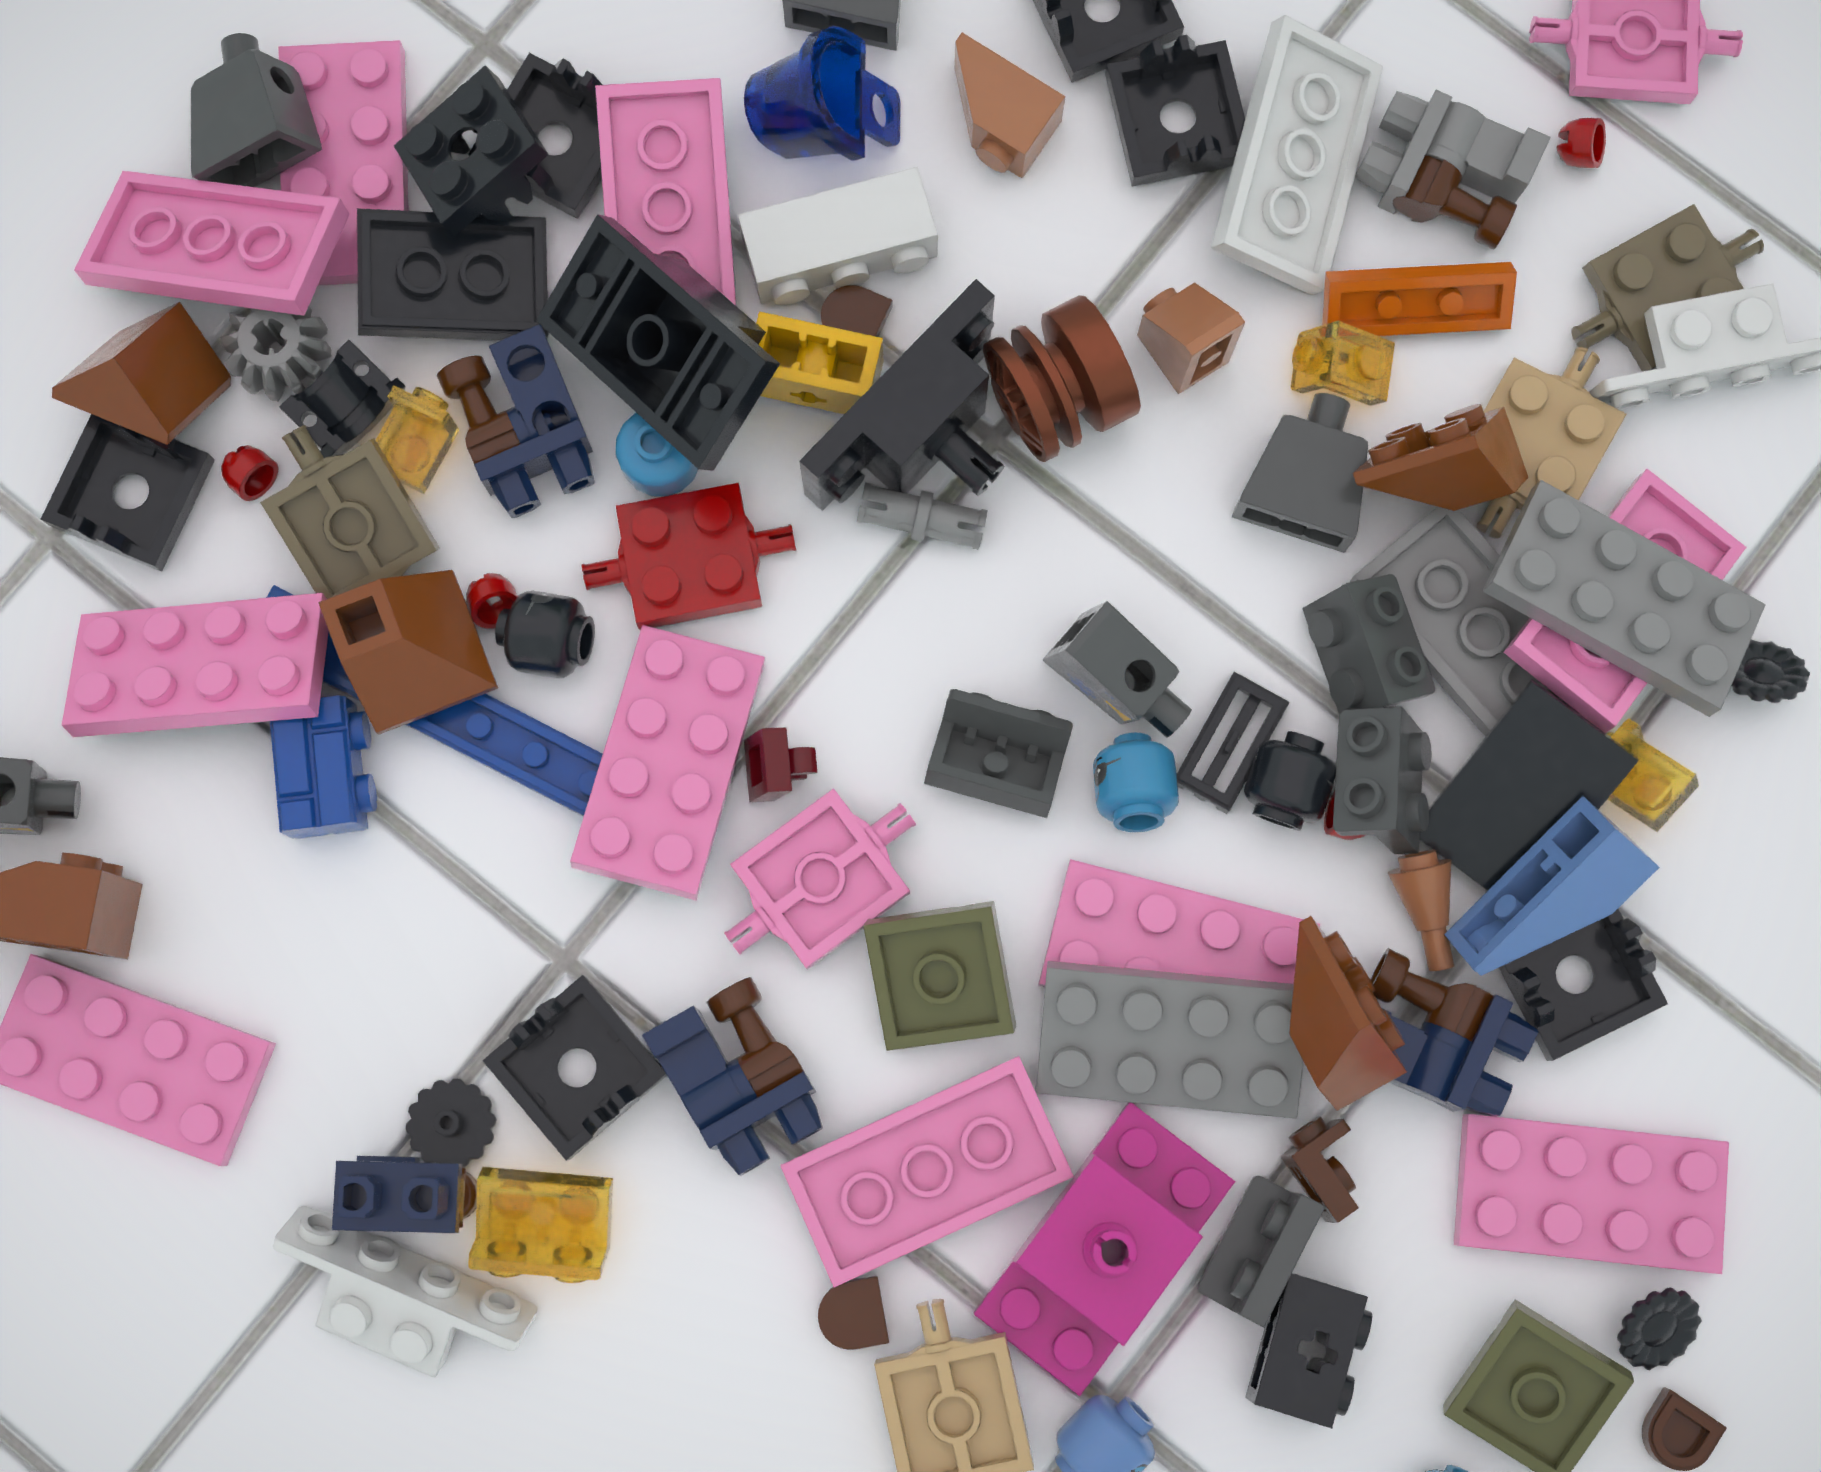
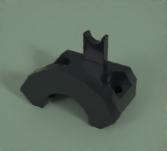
(342, 401)

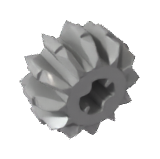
(271, 369)

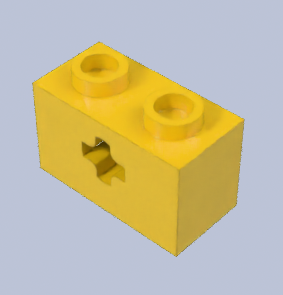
(819, 363)

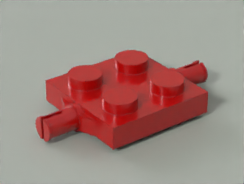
(688, 556)

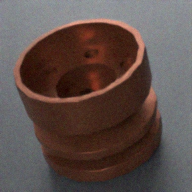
(1073, 373)

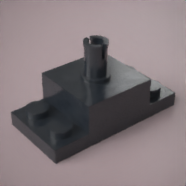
(660, 340)
(915, 413)

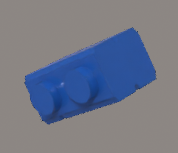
(322, 771)

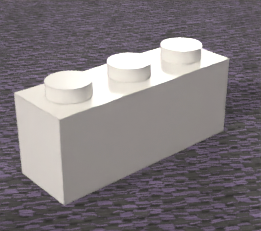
(839, 236)

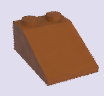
(70, 906)

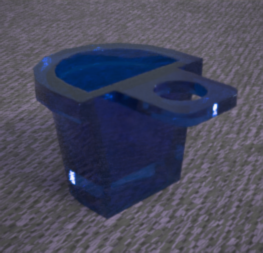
(821, 100)

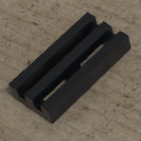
(1204, 789)

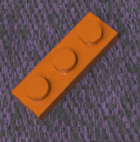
(1422, 298)

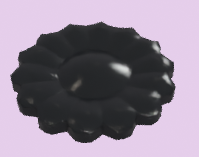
(1770, 673)
(451, 1123)
(1659, 1328)

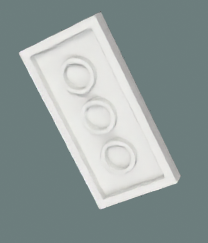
(1297, 156)

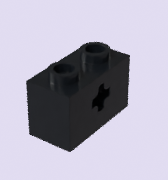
(1281, 1373)

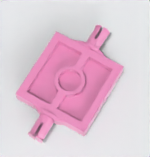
(1635, 48)
(820, 878)

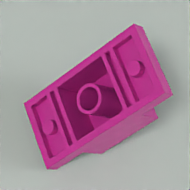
(1105, 1249)

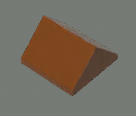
(149, 376)

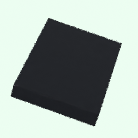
(447, 286)
(1522, 783)

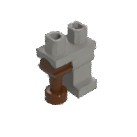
(1450, 147)

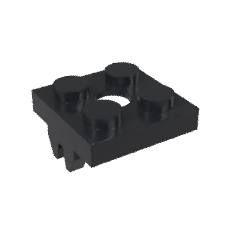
(1091, 45)
(1181, 73)
(561, 96)
(496, 168)
(85, 493)
(1618, 995)
(531, 1058)

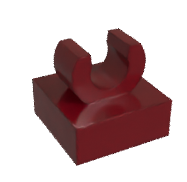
(773, 765)

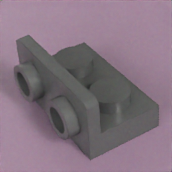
(1259, 1249)

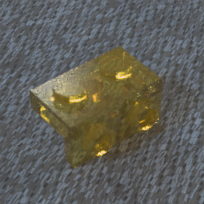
(542, 1224)

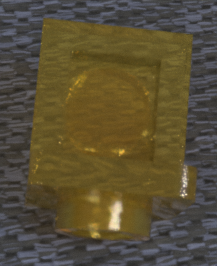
(1343, 362)
(416, 436)
(1655, 784)

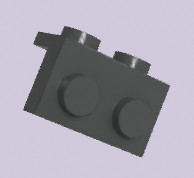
(1368, 645)
(998, 752)
(1381, 777)

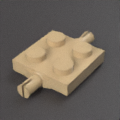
(1556, 428)
(953, 1402)

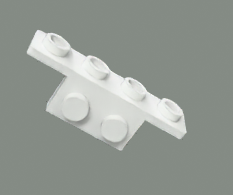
(1710, 341)
(397, 1297)

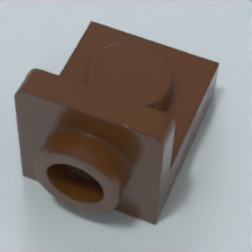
(1321, 1178)

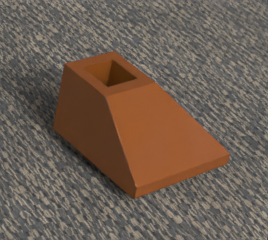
(1450, 465)
(408, 647)
(1339, 1021)

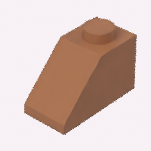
(1004, 108)
(1189, 334)

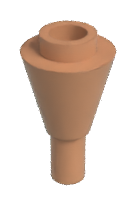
(1425, 892)

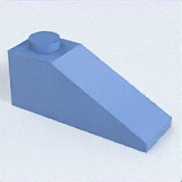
(1557, 887)

